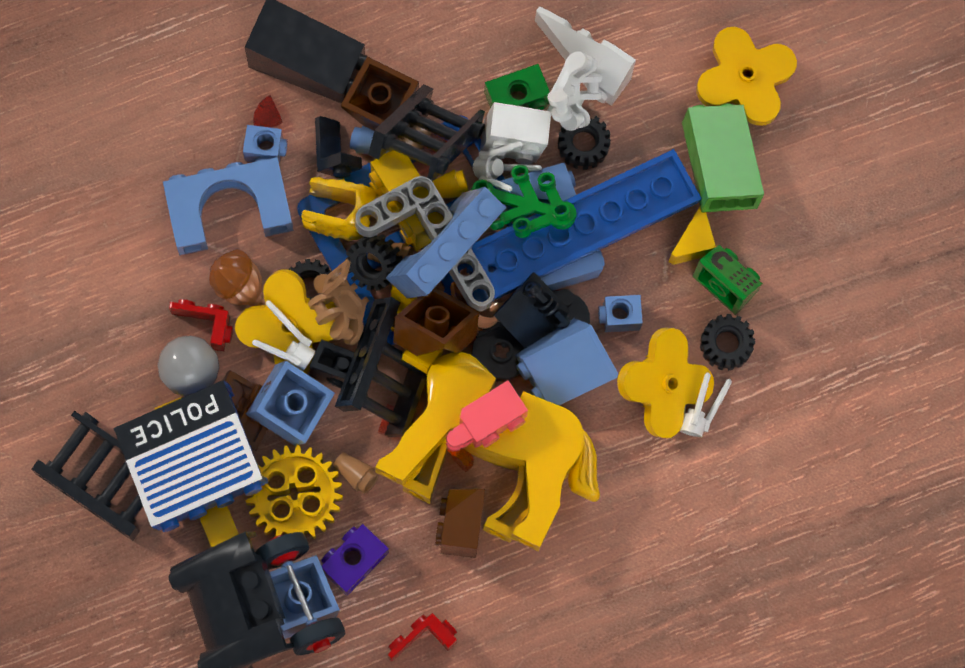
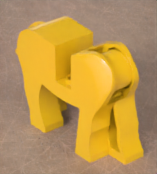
(541, 450)

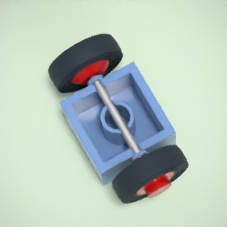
(303, 594)

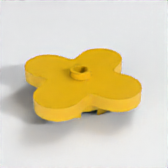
(766, 69)
(288, 294)
(664, 382)

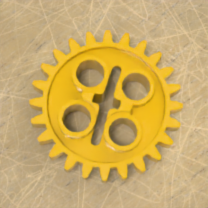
(289, 467)

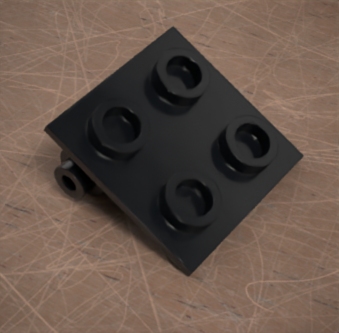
(532, 312)

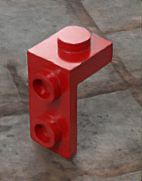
(221, 331)
(442, 631)

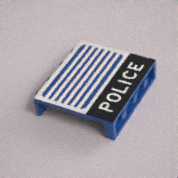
(190, 457)

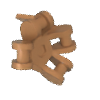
(347, 304)

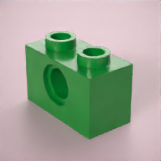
(527, 80)

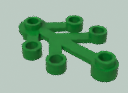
(530, 204)

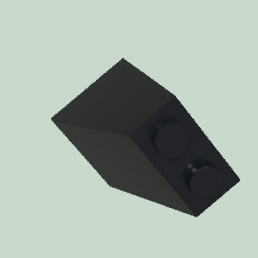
(303, 51)

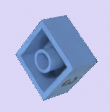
(290, 403)

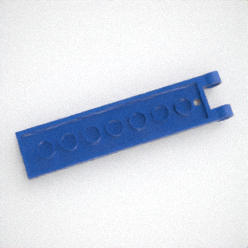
(603, 218)

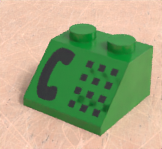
(727, 278)

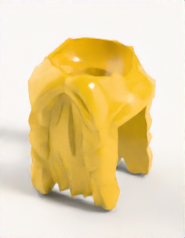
(343, 192)

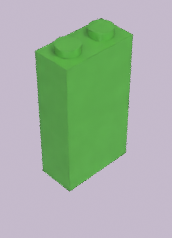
(722, 157)

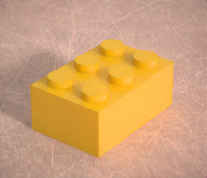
(391, 172)

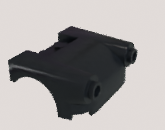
(232, 603)

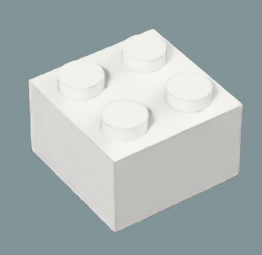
(512, 124)

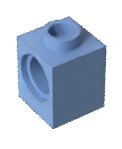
(256, 135)
(632, 307)

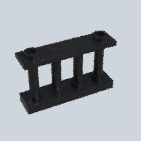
(411, 115)
(364, 370)
(77, 486)

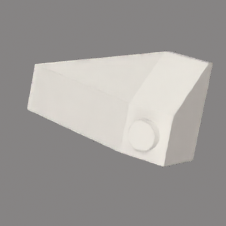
(612, 62)

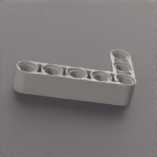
(422, 208)

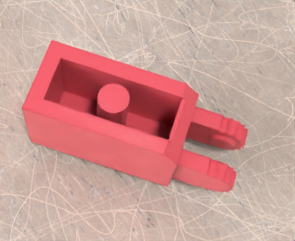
(487, 418)

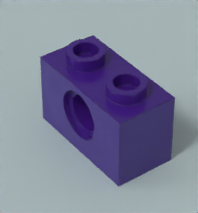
(348, 576)

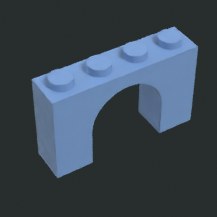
(189, 194)
(471, 218)
(581, 270)

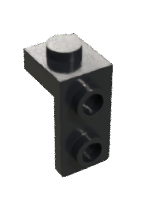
(328, 150)

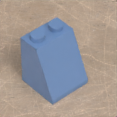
(566, 363)

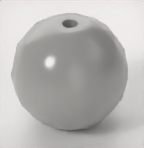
(188, 365)

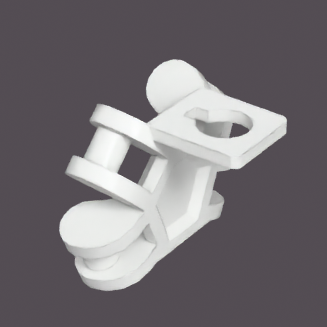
(566, 96)

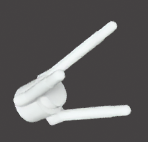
(489, 167)
(297, 353)
(694, 421)

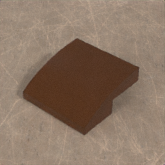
(244, 395)

